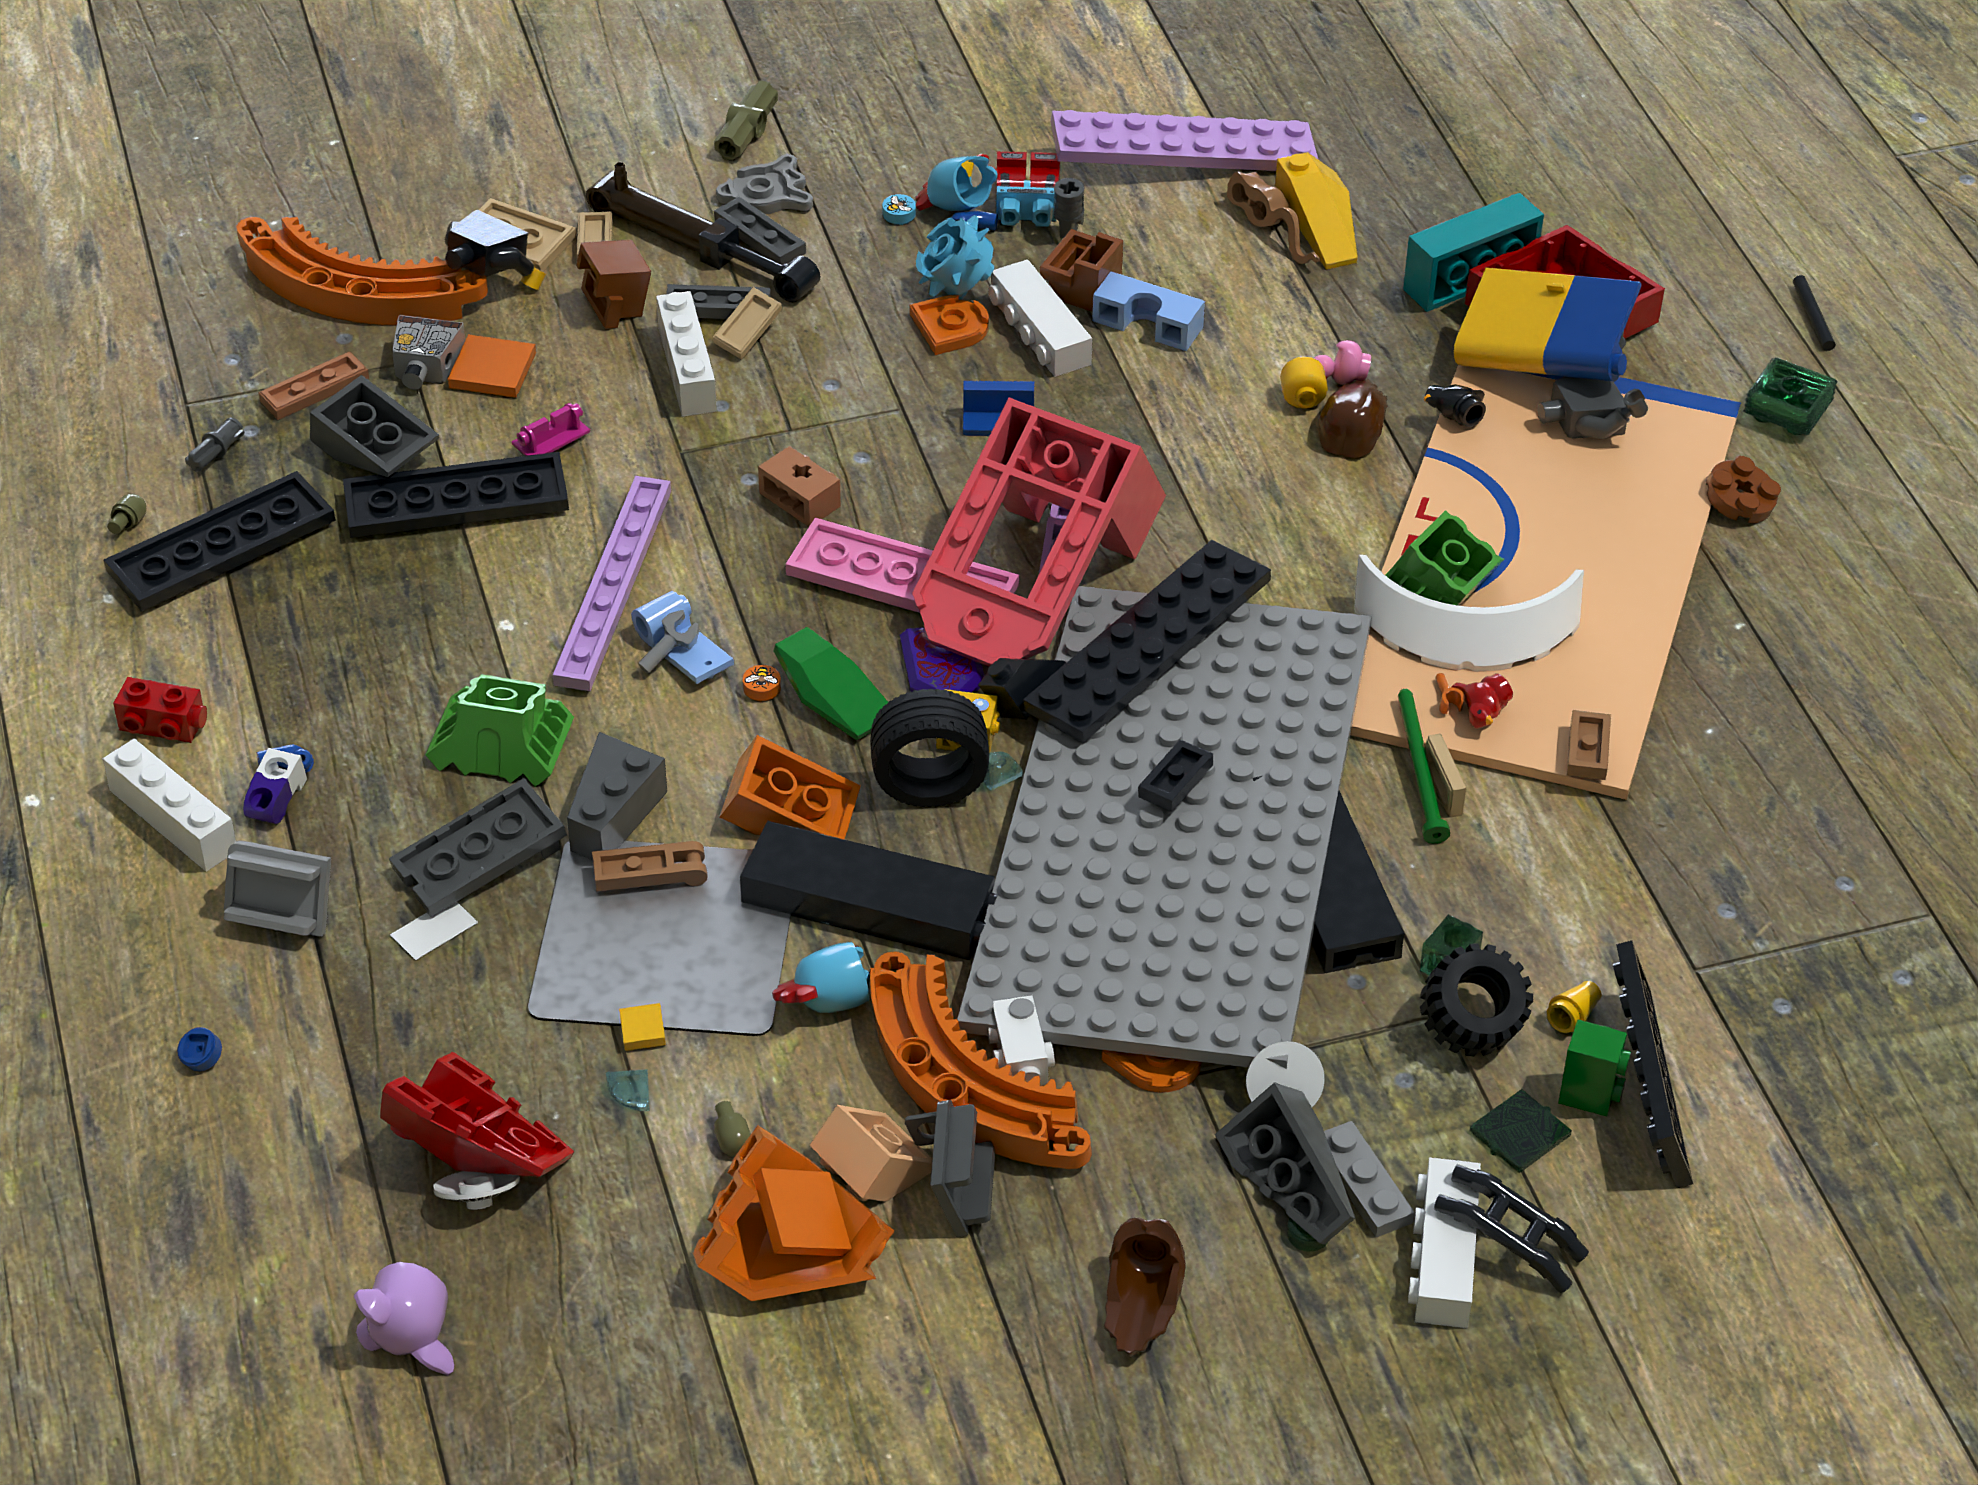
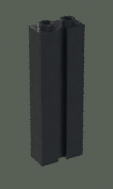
(867, 890)
(1353, 910)

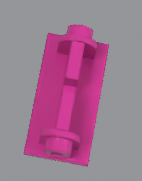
(549, 436)

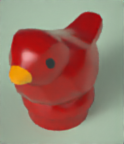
(1485, 698)

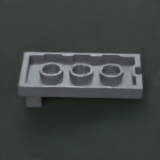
(479, 847)

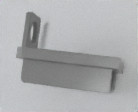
(277, 888)

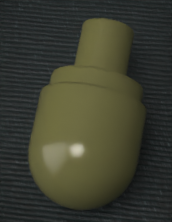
(127, 513)
(730, 1129)

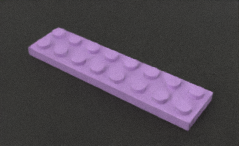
(1177, 140)

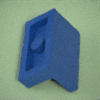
(985, 401)

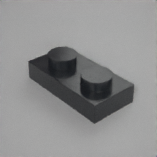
(1175, 775)

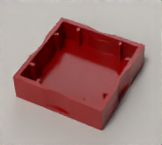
(1572, 253)

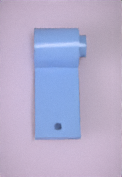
(697, 663)

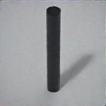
(1814, 313)

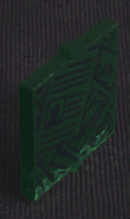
(1520, 1130)

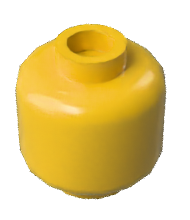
(1303, 379)

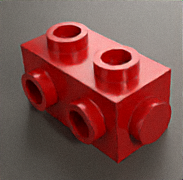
(159, 709)

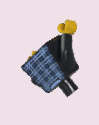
(490, 247)

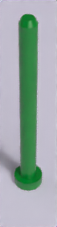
(1435, 829)

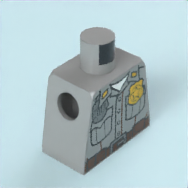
(426, 349)

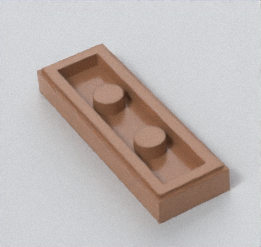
(312, 385)

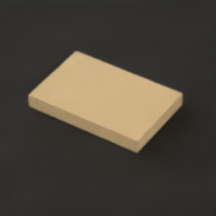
(545, 236)

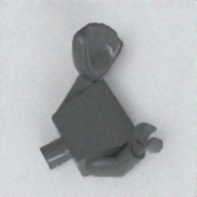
(1591, 406)

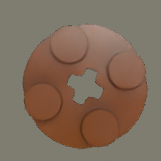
(1759, 490)

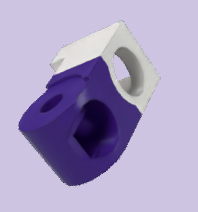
(273, 786)

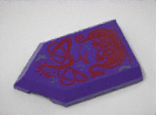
(936, 667)

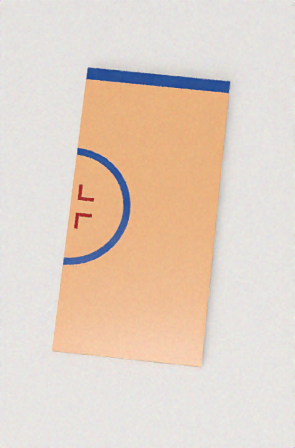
(1552, 505)

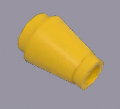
(1573, 1006)

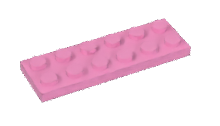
(872, 564)

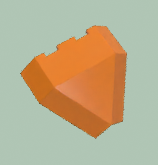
(740, 1246)

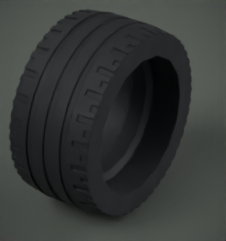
(922, 716)

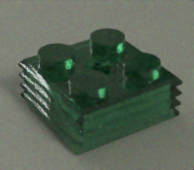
(1790, 396)

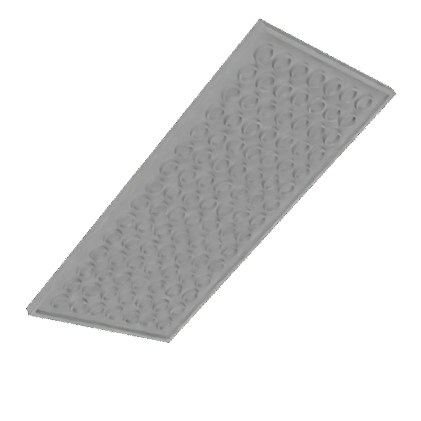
(1193, 920)

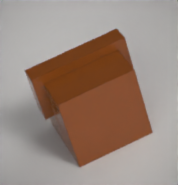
(1081, 266)
(614, 279)

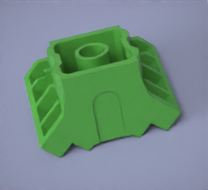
(1445, 562)
(501, 730)

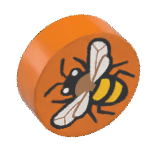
(761, 682)

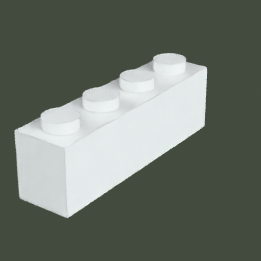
(1040, 318)
(686, 353)
(169, 804)
(1445, 1250)

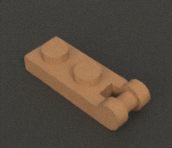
(650, 866)

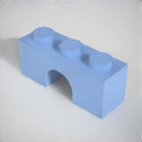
(1126, 299)

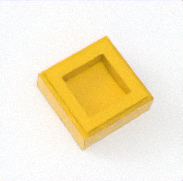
(642, 1026)

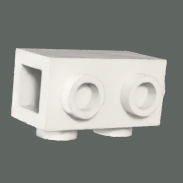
(1020, 1042)

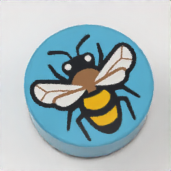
(899, 209)

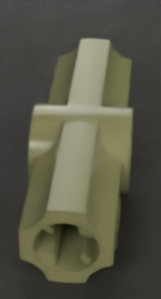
(746, 120)

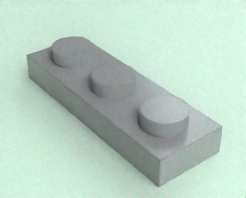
(1367, 1181)

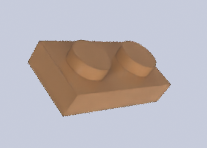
(1589, 745)

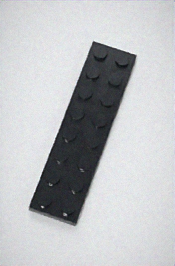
(1146, 641)

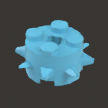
(955, 257)

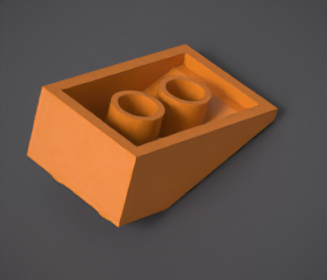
(788, 791)

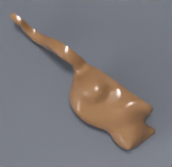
(1266, 208)

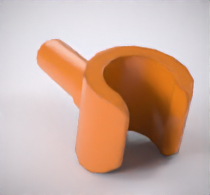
(1449, 695)

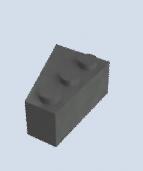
(614, 795)

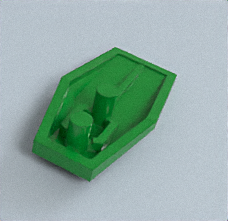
(829, 682)

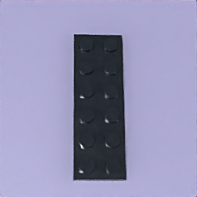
(455, 494)
(219, 540)
(1651, 1065)

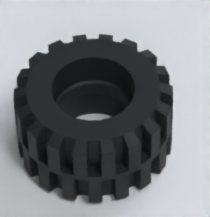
(1498, 978)

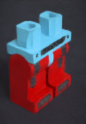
(1024, 198)

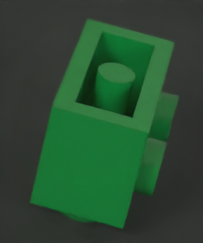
(1594, 1067)

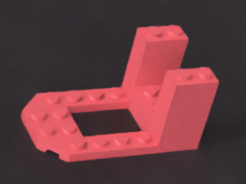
(1025, 466)

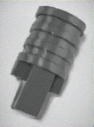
(1068, 204)

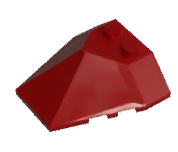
(469, 1123)

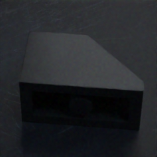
(1014, 680)

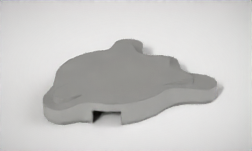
(769, 186)

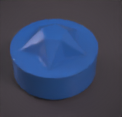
(199, 1049)

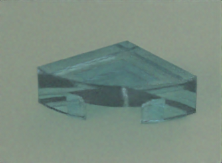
(1001, 770)
(630, 1088)

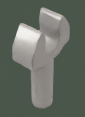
(670, 640)

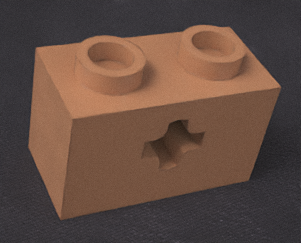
(799, 486)

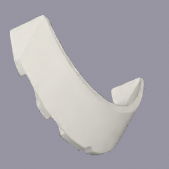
(1464, 635)

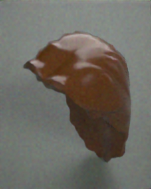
(1352, 419)
(1143, 1282)

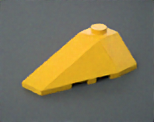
(1321, 207)

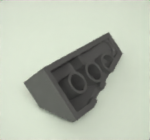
(1289, 1159)

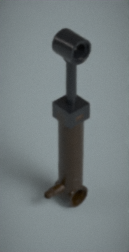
(713, 240)

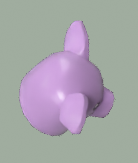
(406, 1315)

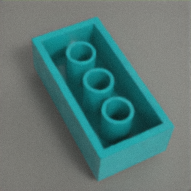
(1444, 254)

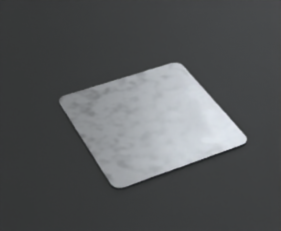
(662, 944)

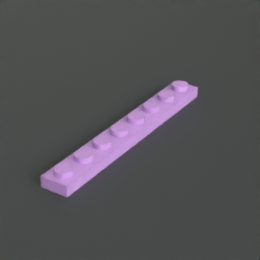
(611, 584)

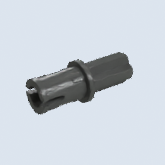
(215, 444)

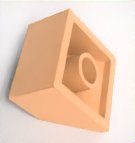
(870, 1153)

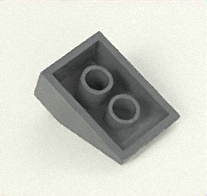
(368, 429)

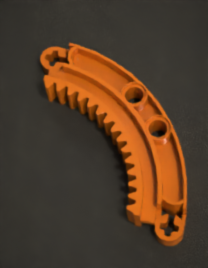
(351, 288)
(940, 1064)

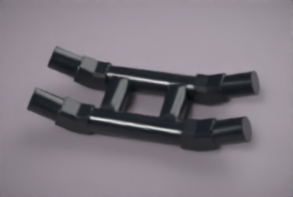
(1524, 1246)

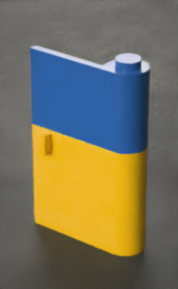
(1547, 324)

